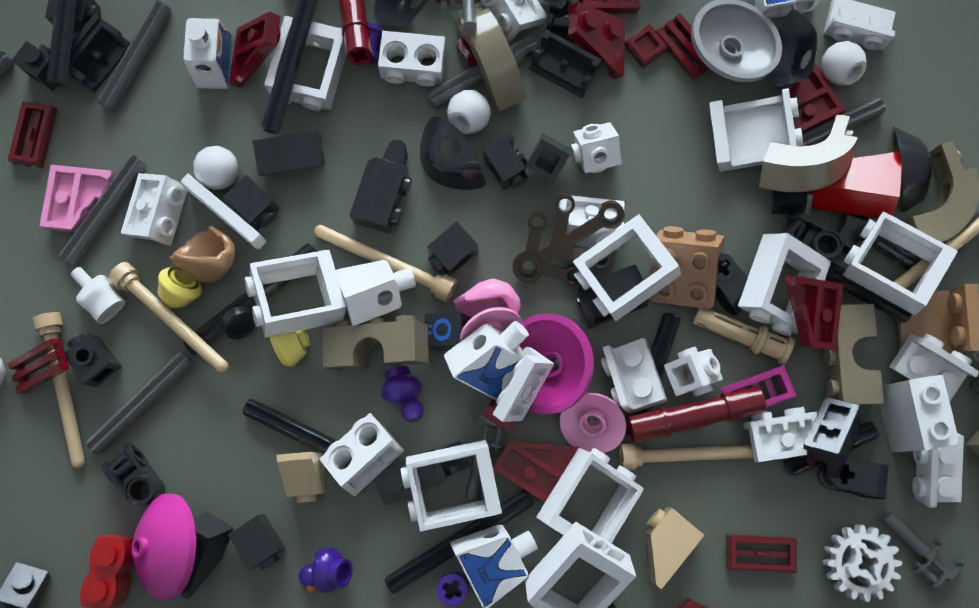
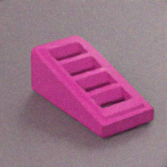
(783, 379)

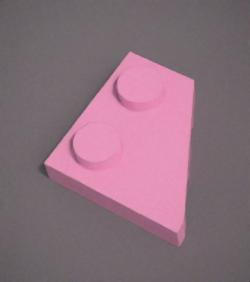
(71, 196)

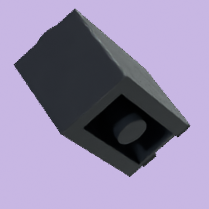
(382, 189)

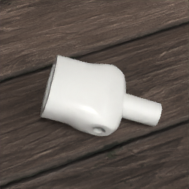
(97, 296)

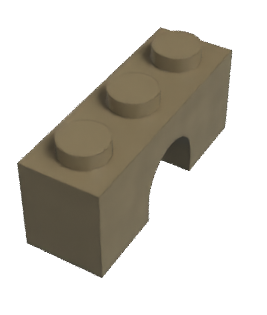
(402, 343)
(847, 379)

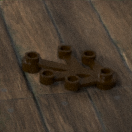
(561, 243)

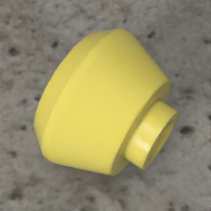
(177, 288)
(291, 347)

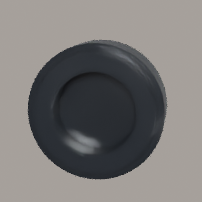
(238, 322)

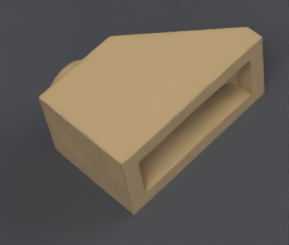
(302, 475)
(669, 544)

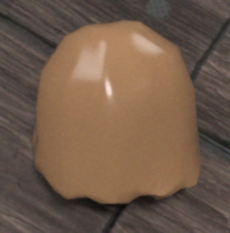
(206, 256)

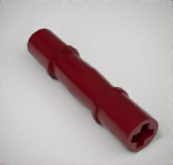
(356, 32)
(696, 414)

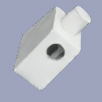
(372, 289)

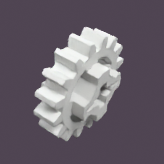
(876, 570)

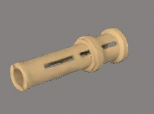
(757, 339)

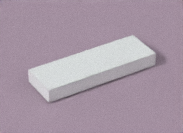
(223, 211)

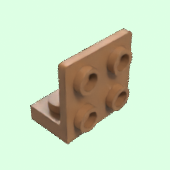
(949, 317)

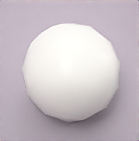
(843, 63)
(468, 111)
(215, 167)

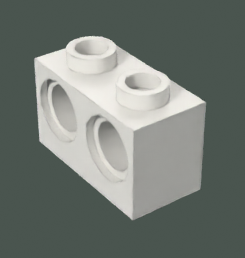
(414, 50)
(366, 460)

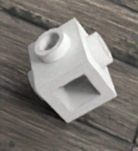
(596, 147)
(693, 372)

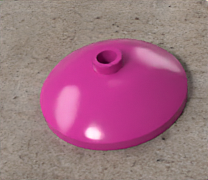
(562, 340)
(165, 547)

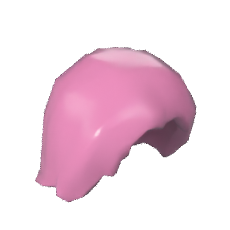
(487, 295)

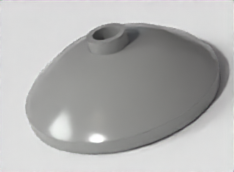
(736, 40)

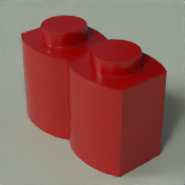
(110, 568)

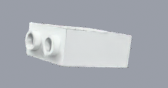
(321, 37)
(914, 241)
(289, 268)
(765, 272)
(667, 273)
(617, 508)
(455, 514)
(593, 549)

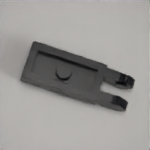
(391, 484)

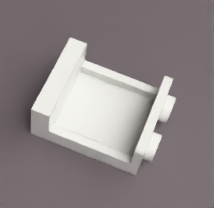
(747, 128)
(918, 415)

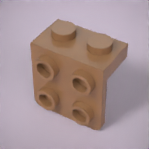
(698, 262)

